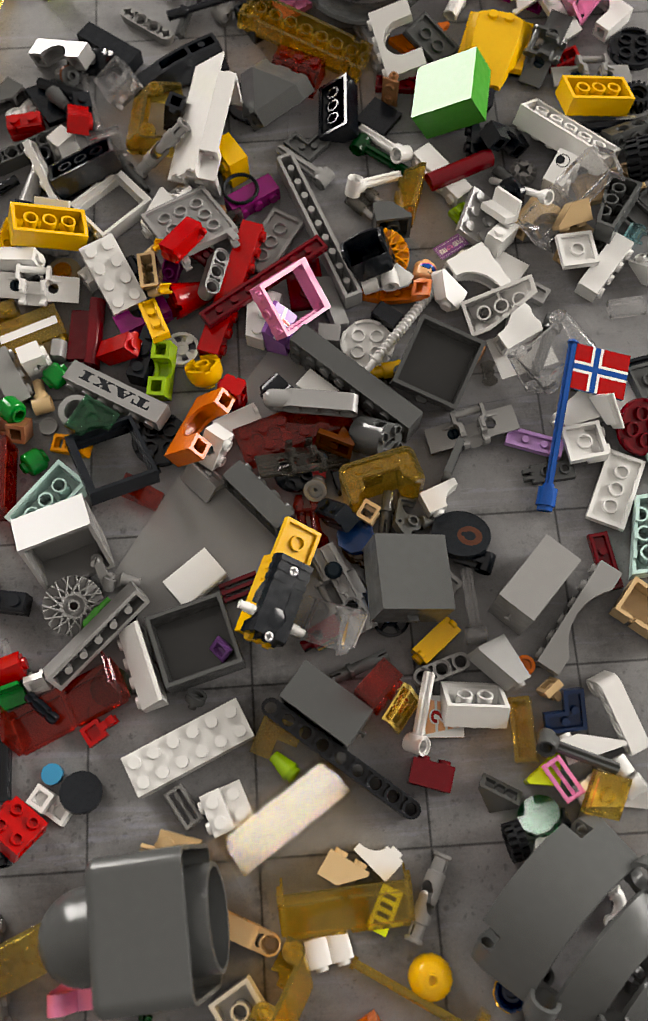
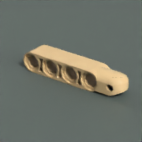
(253, 935)

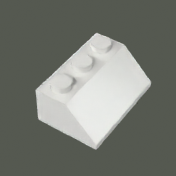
(473, 705)

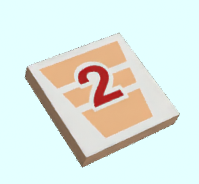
(435, 726)

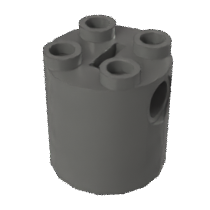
(374, 435)

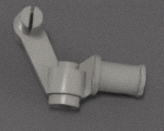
(110, 580)

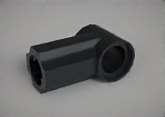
(480, 564)

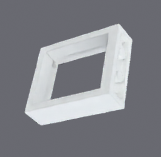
(100, 190)

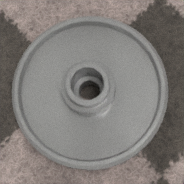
(58, 599)

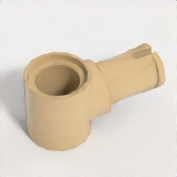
(42, 401)

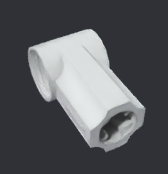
(453, 9)

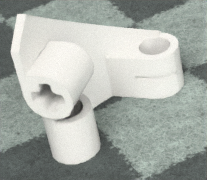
(638, 791)

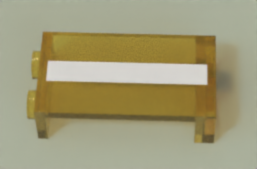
(36, 325)

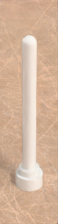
(544, 196)

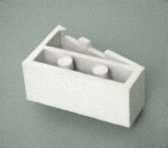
(255, 322)

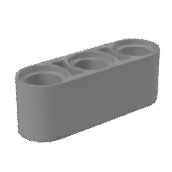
(215, 267)
(447, 662)

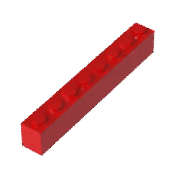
(238, 271)

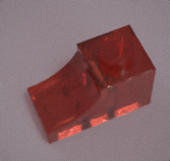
(147, 496)

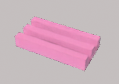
(552, 763)

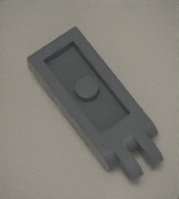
(537, 472)

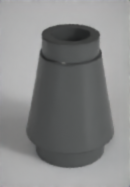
(57, 97)

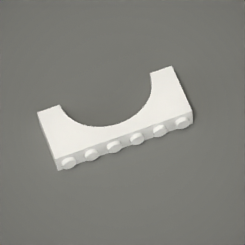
(480, 266)

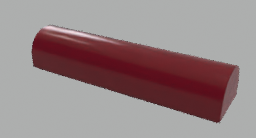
(460, 169)
(94, 331)

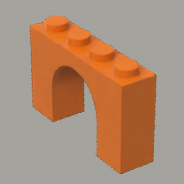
(188, 444)

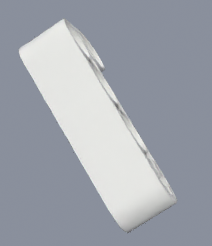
(620, 710)

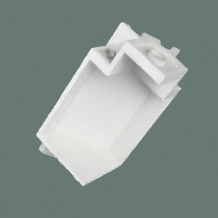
(198, 151)

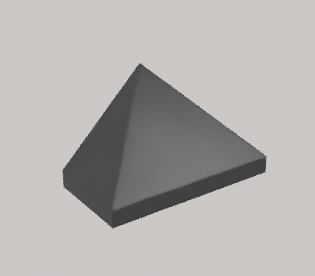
(498, 795)

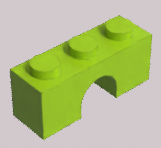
(164, 357)

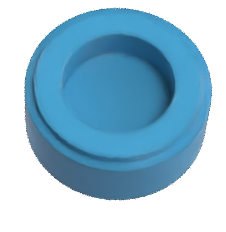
(52, 774)

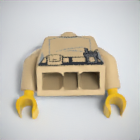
(151, 272)

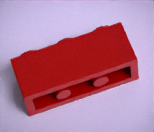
(79, 120)

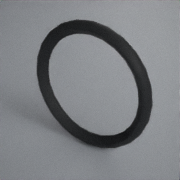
(240, 202)

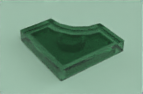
(91, 415)

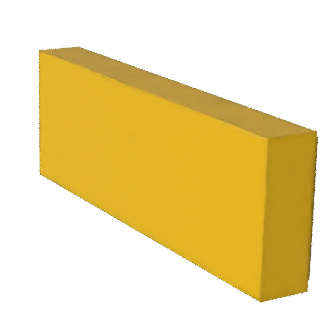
(154, 320)

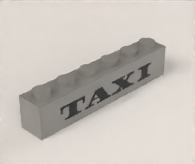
(117, 395)

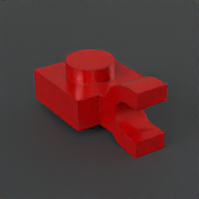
(96, 730)

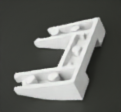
(547, 6)

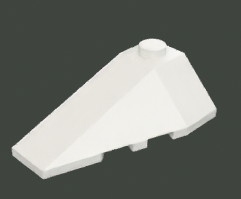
(493, 306)

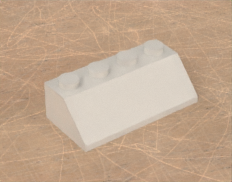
(144, 673)

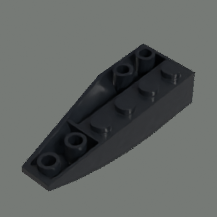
(181, 62)

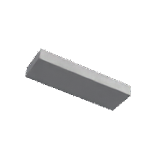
(336, 313)

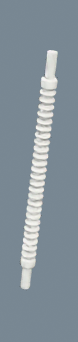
(398, 332)

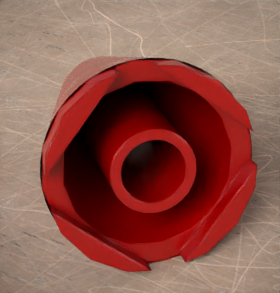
(185, 298)

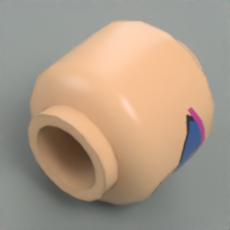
(423, 269)

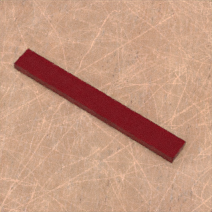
(241, 295)

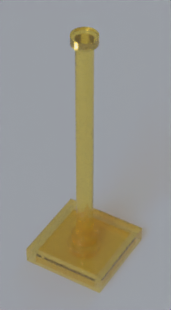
(483, 1014)

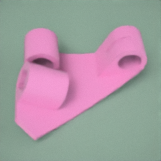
(67, 1000)

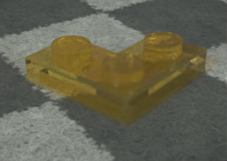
(269, 734)

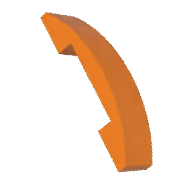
(414, 292)

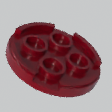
(635, 434)

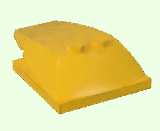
(500, 41)

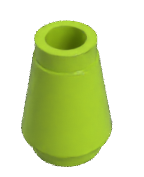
(286, 767)

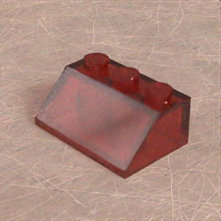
(302, 63)

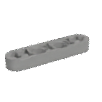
(149, 23)

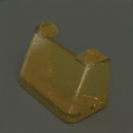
(381, 472)
(294, 979)

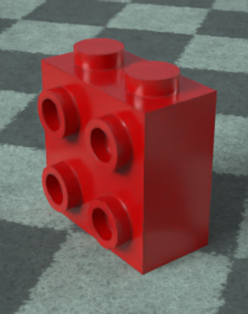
(19, 828)

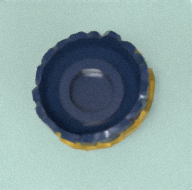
(506, 1000)

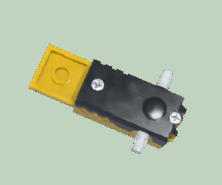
(278, 587)

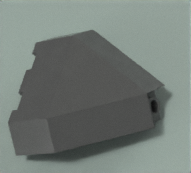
(271, 91)

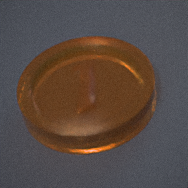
(62, 269)

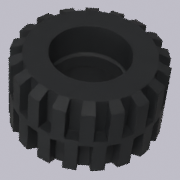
(637, 157)

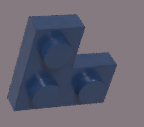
(573, 715)

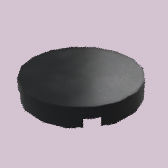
(80, 792)

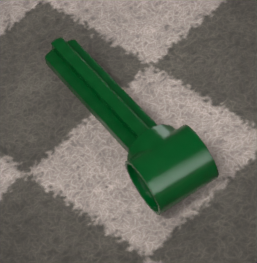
(362, 145)

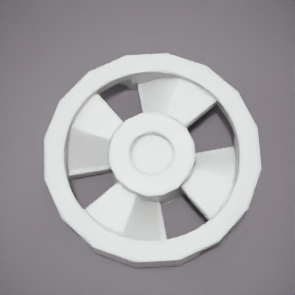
(183, 349)

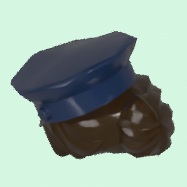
(354, 542)

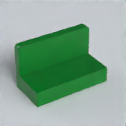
(12, 695)

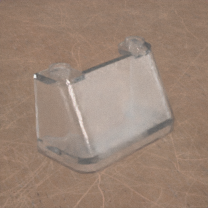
(543, 361)

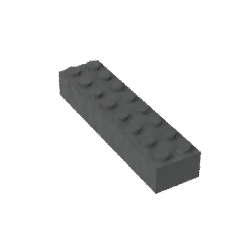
(345, 374)

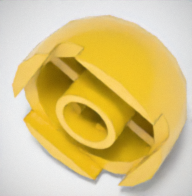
(204, 372)
(430, 977)

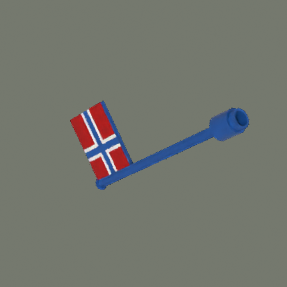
(587, 371)

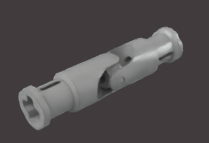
(168, 140)
(426, 901)

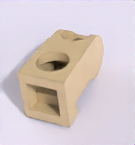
(368, 512)

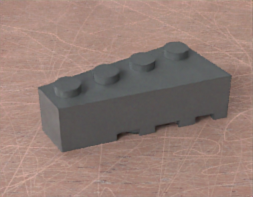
(615, 206)

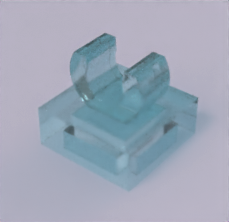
(635, 232)

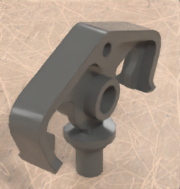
(408, 523)

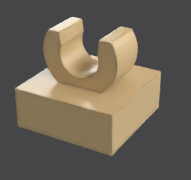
(550, 689)

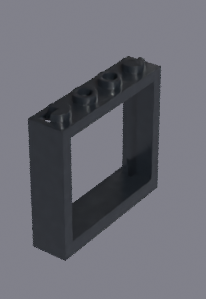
(107, 492)

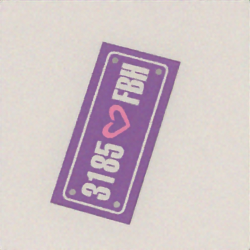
(450, 246)

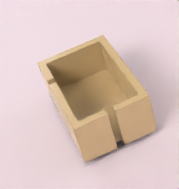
(633, 607)

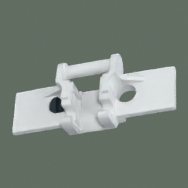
(37, 293)

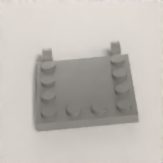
(199, 206)

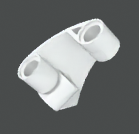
(389, 281)

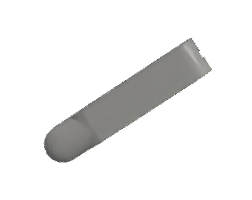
(312, 402)

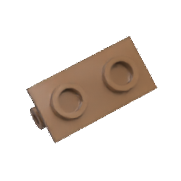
(390, 89)

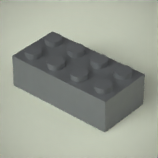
(257, 497)

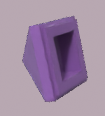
(221, 648)

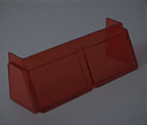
(77, 704)

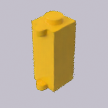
(435, 641)

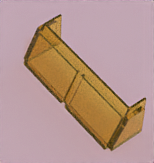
(285, 817)
(346, 908)

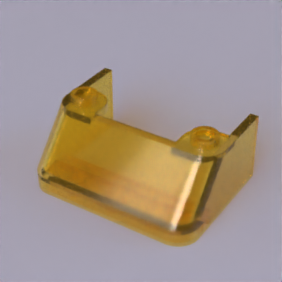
(140, 133)

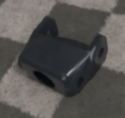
(368, 254)

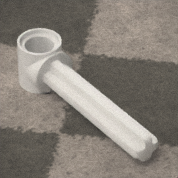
(397, 152)
(357, 184)
(416, 741)

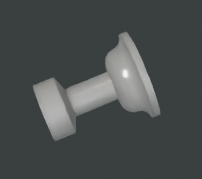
(315, 489)

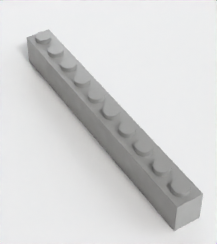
(316, 223)

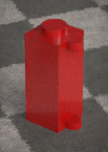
(182, 240)
(119, 348)
(13, 668)

